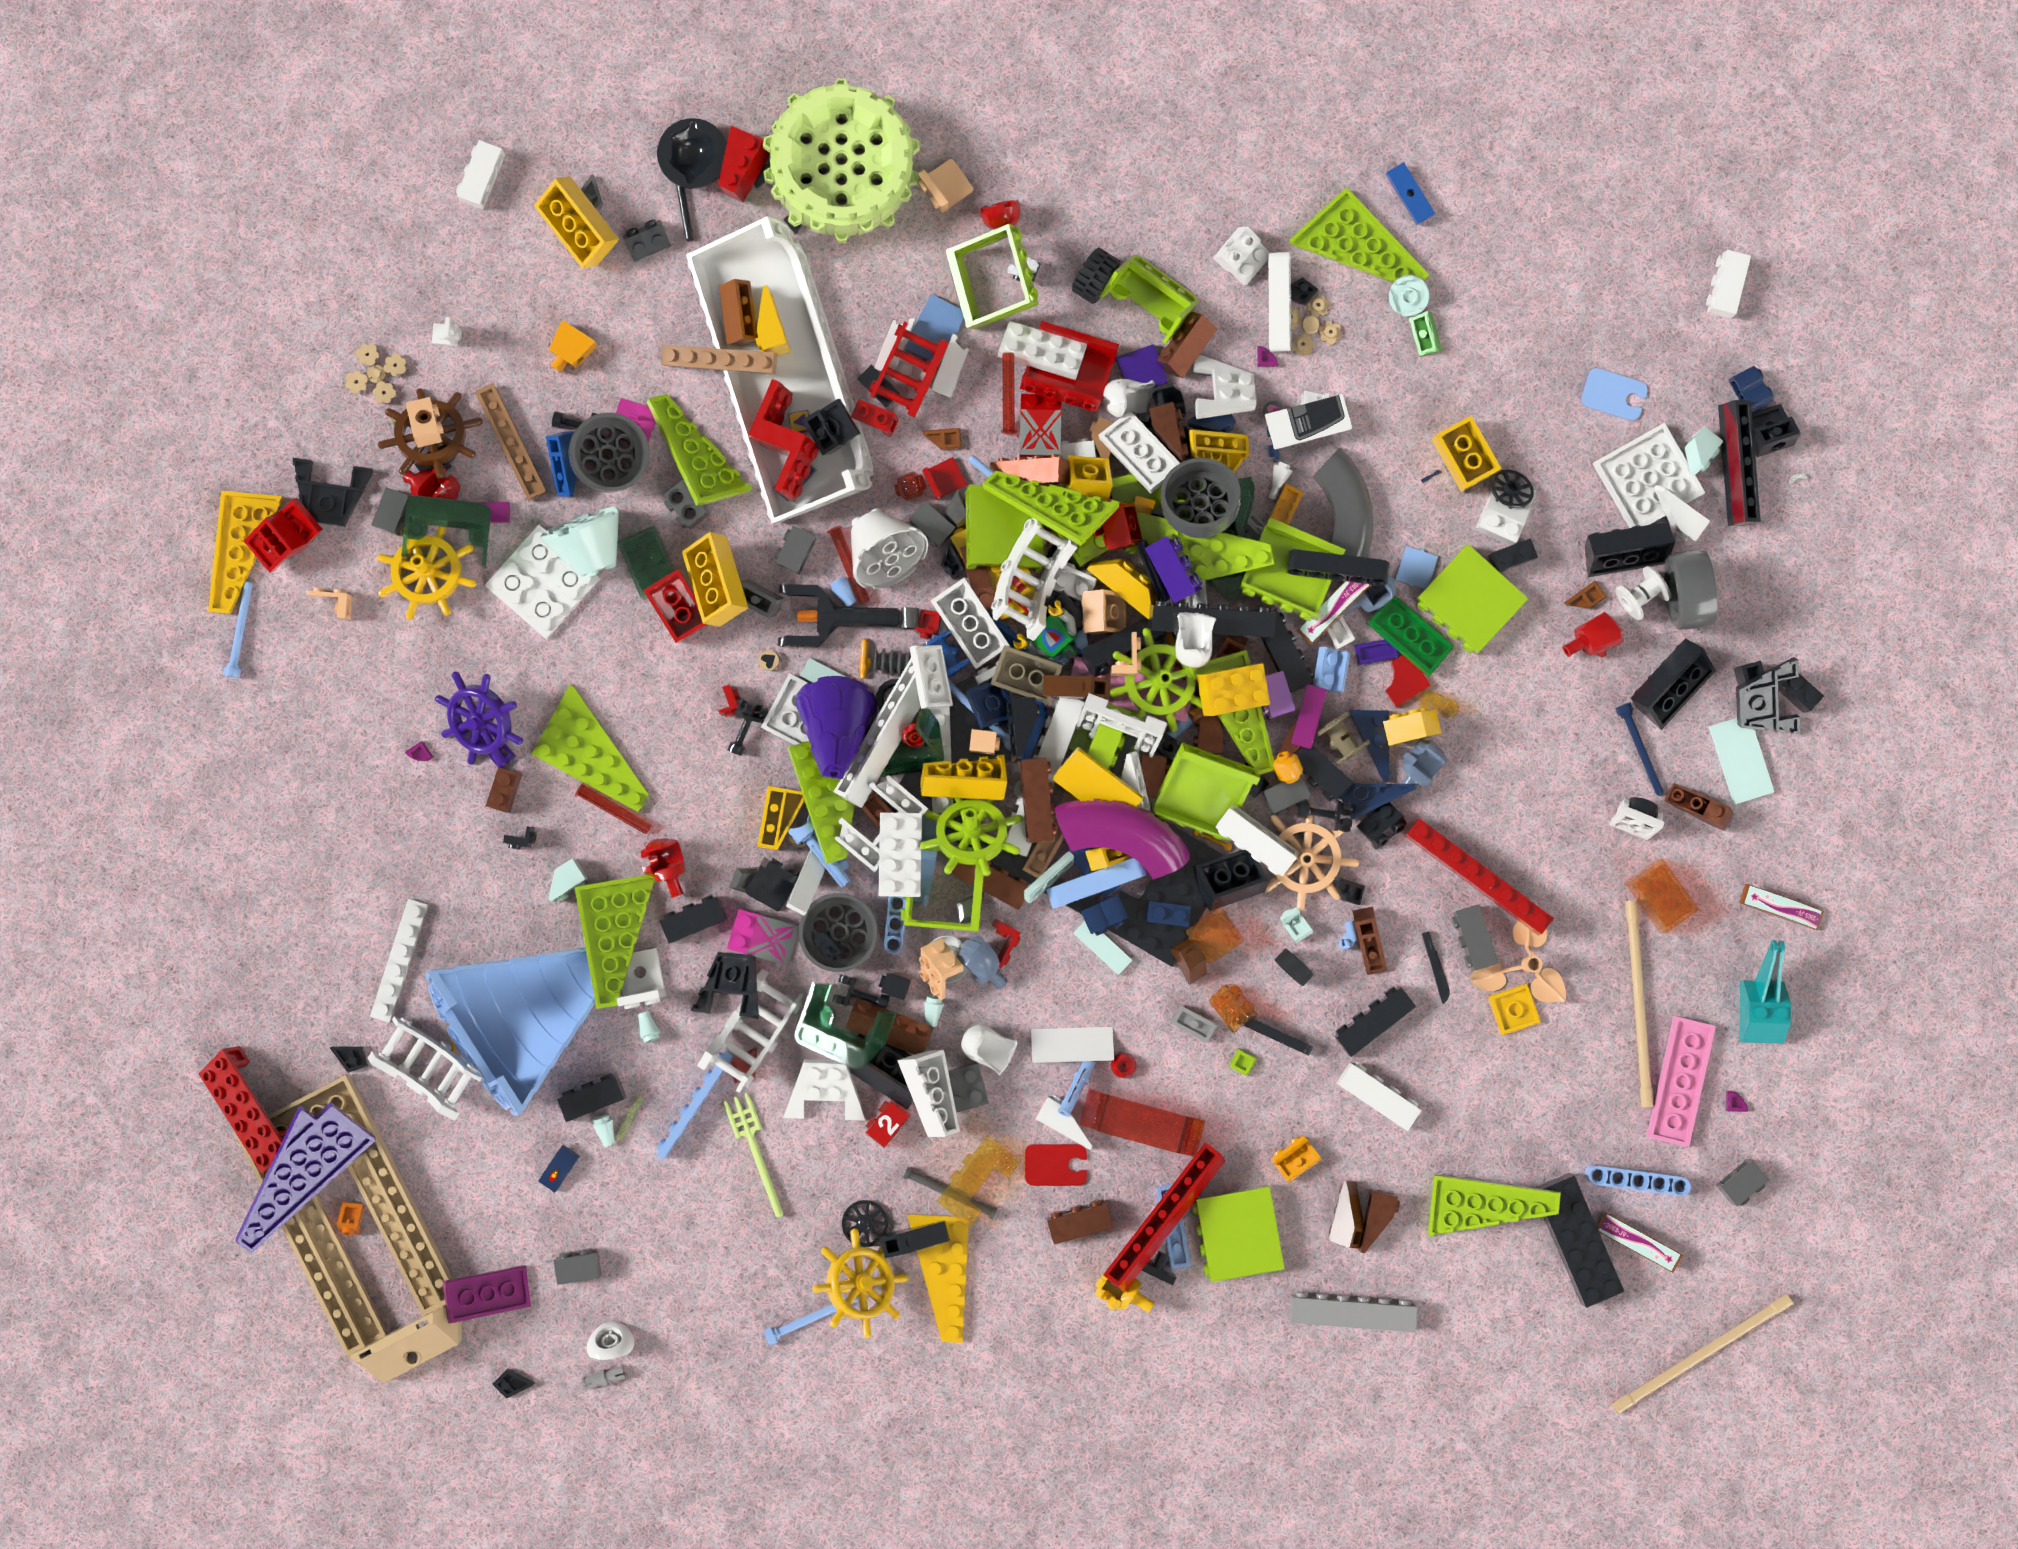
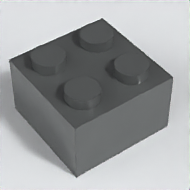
(968, 1087)

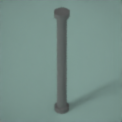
(940, 1188)

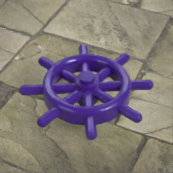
(479, 719)

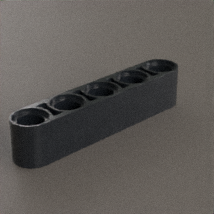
(1338, 567)

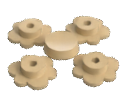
(1311, 325)
(375, 373)

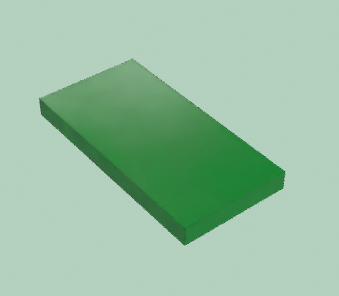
(1410, 635)

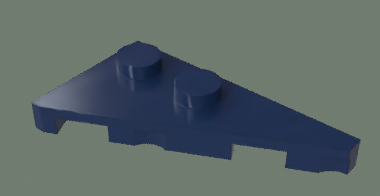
(1371, 728)
(1372, 796)

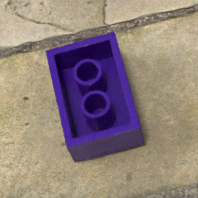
(1174, 568)

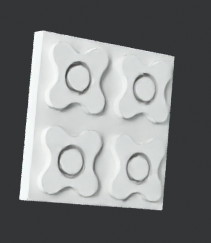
(1640, 466)
(539, 584)

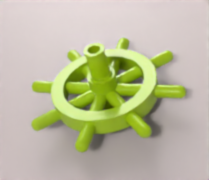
(1159, 681)
(971, 833)

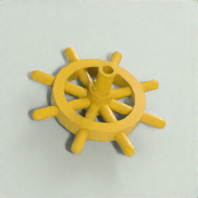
(427, 571)
(859, 1284)

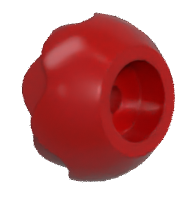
(909, 737)
(1128, 1060)

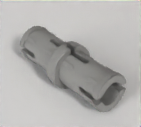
(604, 1377)

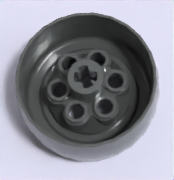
(1692, 589)

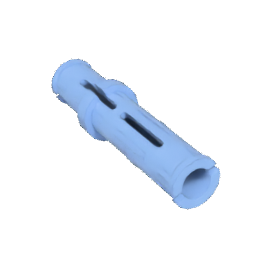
(1066, 1106)

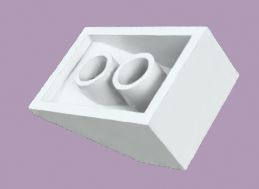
(1500, 521)

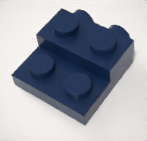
(988, 704)

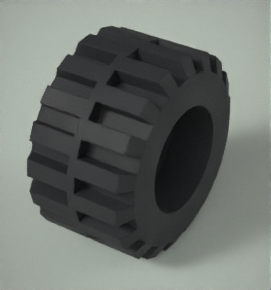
(1095, 275)

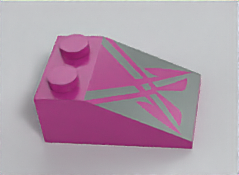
(763, 937)

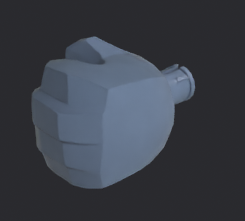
(1380, 594)
(1423, 763)
(981, 961)

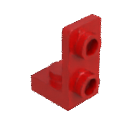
(875, 417)
(1012, 940)

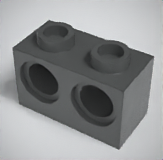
(684, 506)

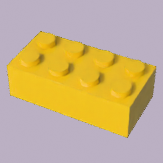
(576, 222)
(714, 579)

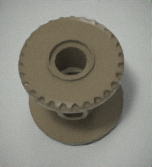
(1341, 740)

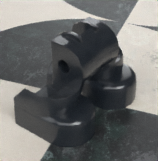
(1161, 396)

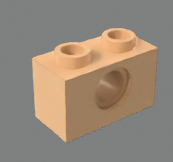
(984, 742)

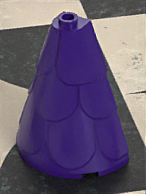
(836, 721)

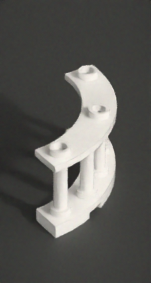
(1043, 587)
(736, 1023)
(421, 1084)

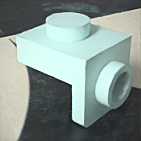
(1295, 924)

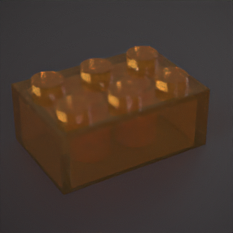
(1661, 896)

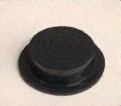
(691, 153)

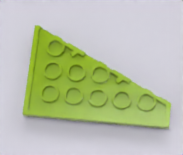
(610, 927)

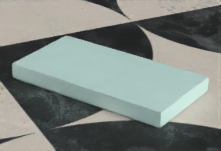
(1741, 761)

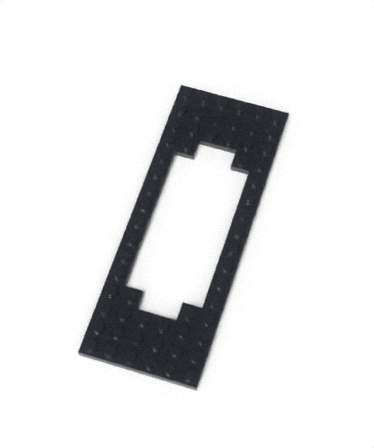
(1174, 888)

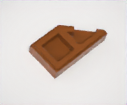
(945, 438)
(1587, 597)

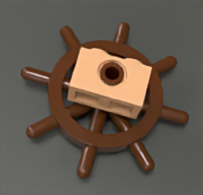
(429, 431)

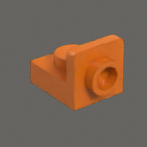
(350, 1218)

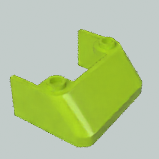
(1153, 292)

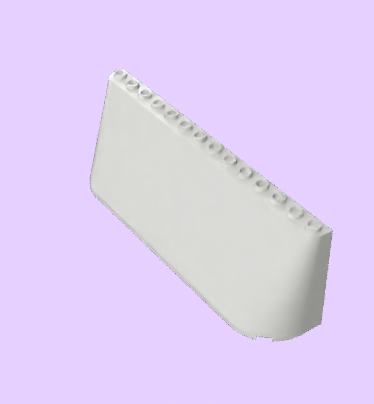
(811, 371)

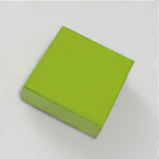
(1242, 1062)

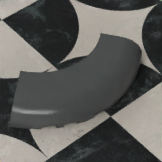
(1349, 504)

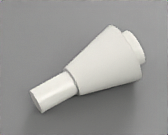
(1280, 475)

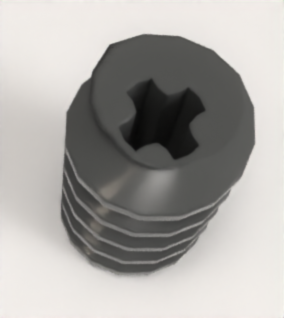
(890, 662)

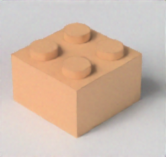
(1103, 612)

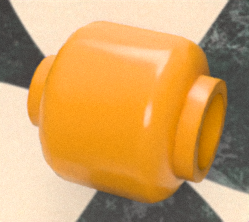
(1287, 767)

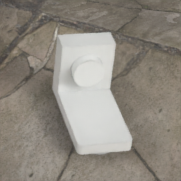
(447, 333)

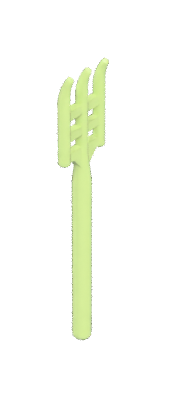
(749, 1133)

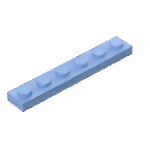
(689, 1110)

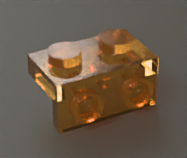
(1232, 1006)

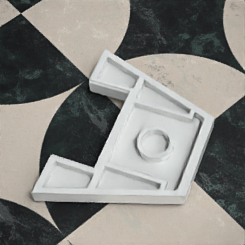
(1232, 389)
(825, 1082)

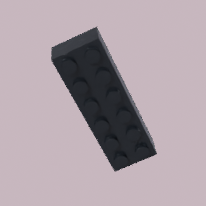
(1581, 1244)

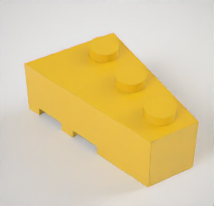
(778, 814)

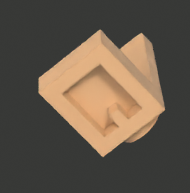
(344, 603)
(1122, 667)

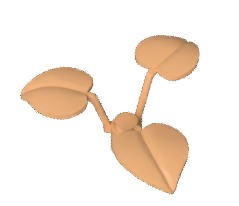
(1547, 986)

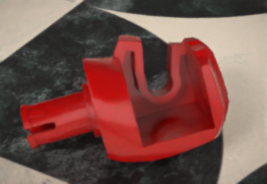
(427, 484)
(1595, 636)
(665, 863)

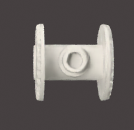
(1640, 595)

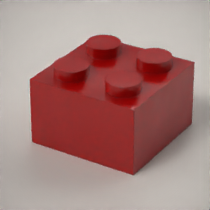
(1122, 528)

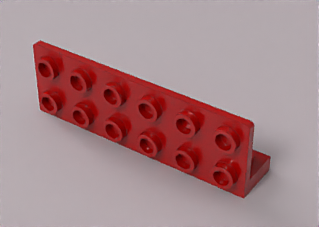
(242, 1106)

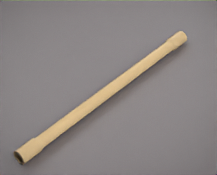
(1632, 917)
(1630, 1399)

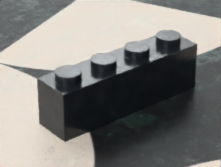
(1099, 656)
(1287, 656)
(1374, 1021)

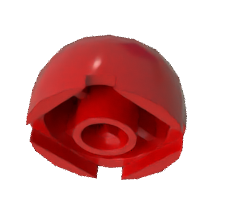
(1001, 214)

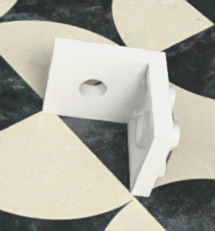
(646, 989)

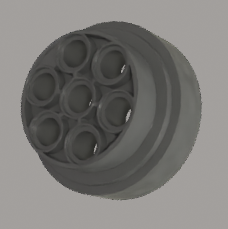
(619, 428)
(1212, 479)
(820, 910)

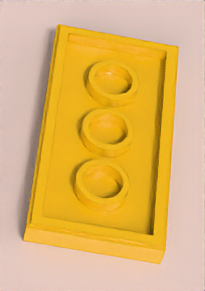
(1091, 780)

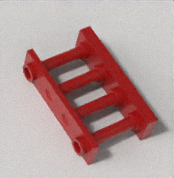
(928, 367)

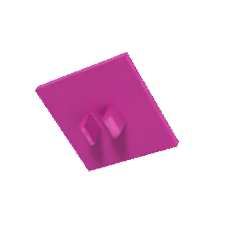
(639, 414)

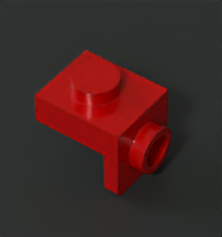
(928, 624)
(732, 696)

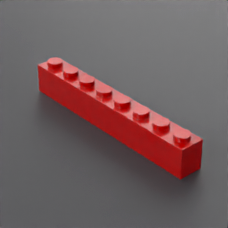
(1479, 877)
(1164, 1217)

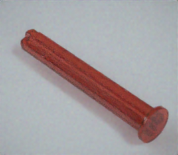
(1008, 387)
(846, 558)
(613, 809)

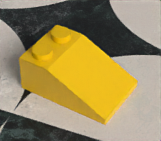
(770, 328)

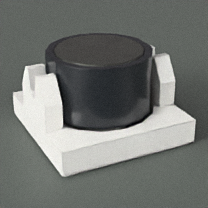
(1640, 813)

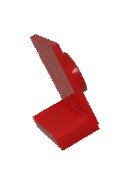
(944, 478)

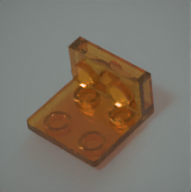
(1215, 935)

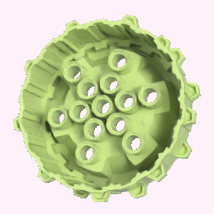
(867, 119)

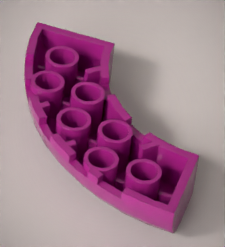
(1123, 829)

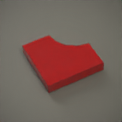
(1406, 681)

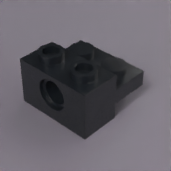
(831, 427)
(1773, 430)

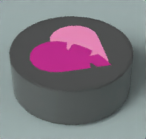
(1272, 406)

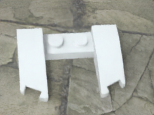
(948, 373)
(1147, 733)
(857, 843)

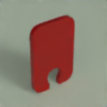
(1049, 1165)

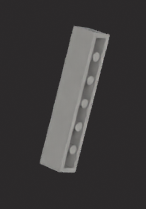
(1353, 1313)

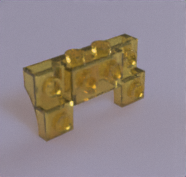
(972, 1176)

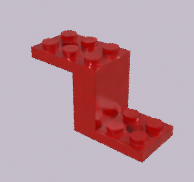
(771, 435)

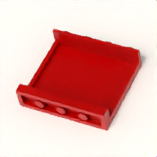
(1091, 379)

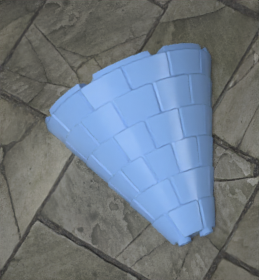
(514, 1017)

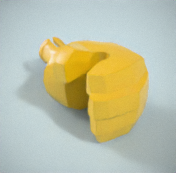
(1117, 1299)

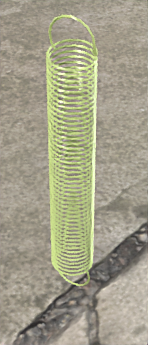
(630, 1117)

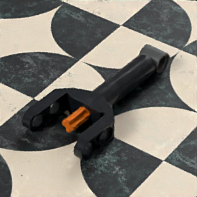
(831, 616)

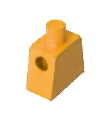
(570, 347)

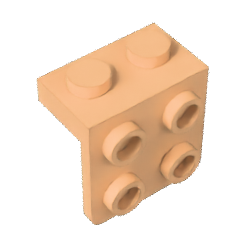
(945, 185)
(938, 964)

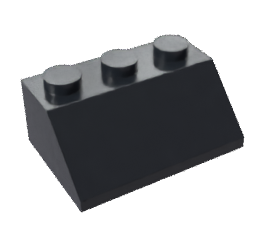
(1230, 879)

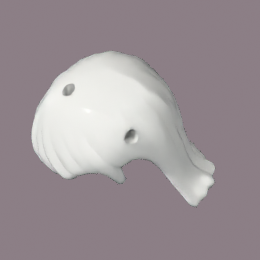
(1126, 396)
(1194, 639)
(988, 1047)

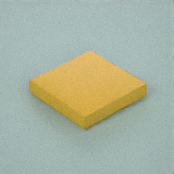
(1514, 1009)

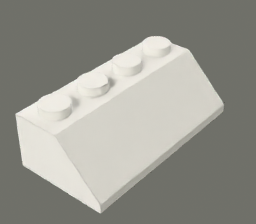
(970, 623)

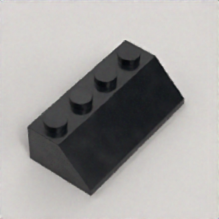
(1628, 548)
(1673, 683)
(886, 1075)

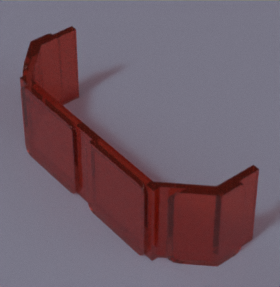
(1141, 1123)

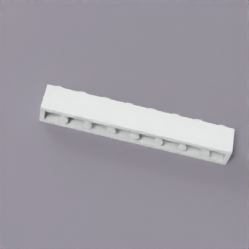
(881, 739)
(1054, 748)

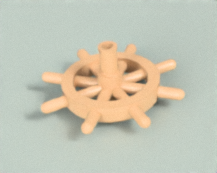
(1307, 859)

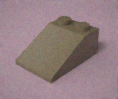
(1024, 672)

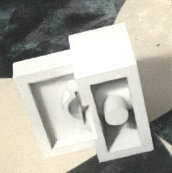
(1242, 255)

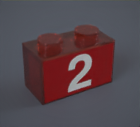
(887, 1123)

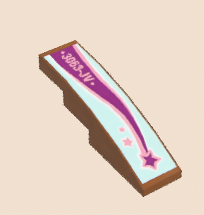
(1332, 610)
(1781, 906)
(1639, 1242)

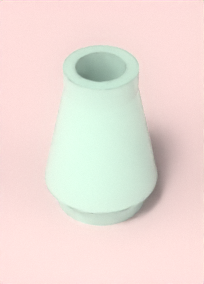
(933, 1010)
(648, 1029)
(604, 1127)

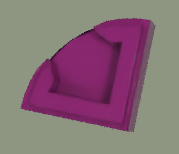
(1265, 358)
(420, 752)
(1735, 1102)

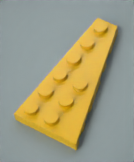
(232, 557)
(945, 1275)

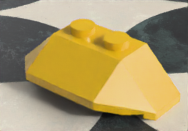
(1219, 446)
(1126, 582)

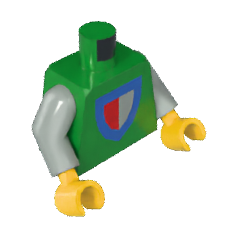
(1055, 637)

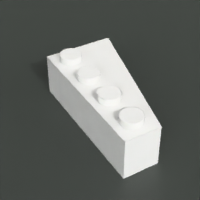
(931, 1091)

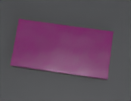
(486, 1294)

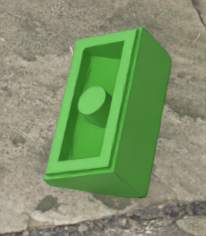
(1425, 333)

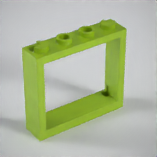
(963, 283)
(906, 913)

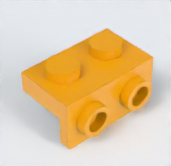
(1295, 1158)

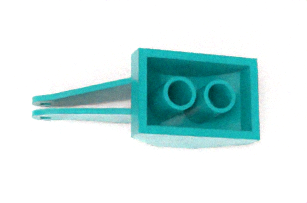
(1765, 1001)

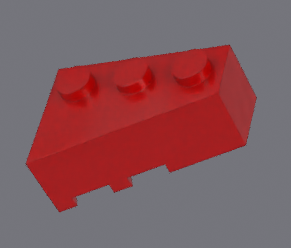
(741, 163)

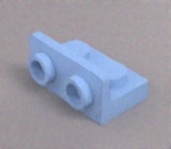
(1331, 669)

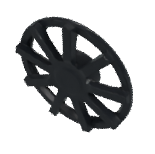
(1511, 489)
(864, 1222)

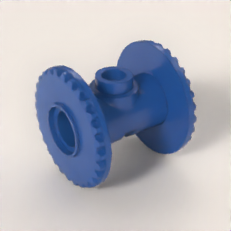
(950, 653)

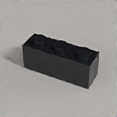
(1323, 774)
(693, 919)
(591, 1097)

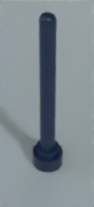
(1625, 712)

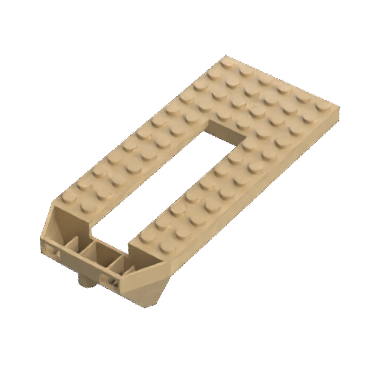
(405, 1234)

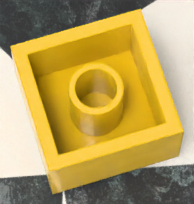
(1090, 476)
(1412, 726)

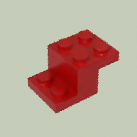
(283, 535)

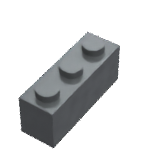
(1474, 938)

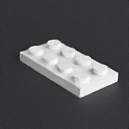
(1043, 350)
(1139, 451)
(900, 854)

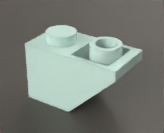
(1702, 448)
(566, 879)

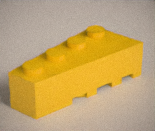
(965, 779)

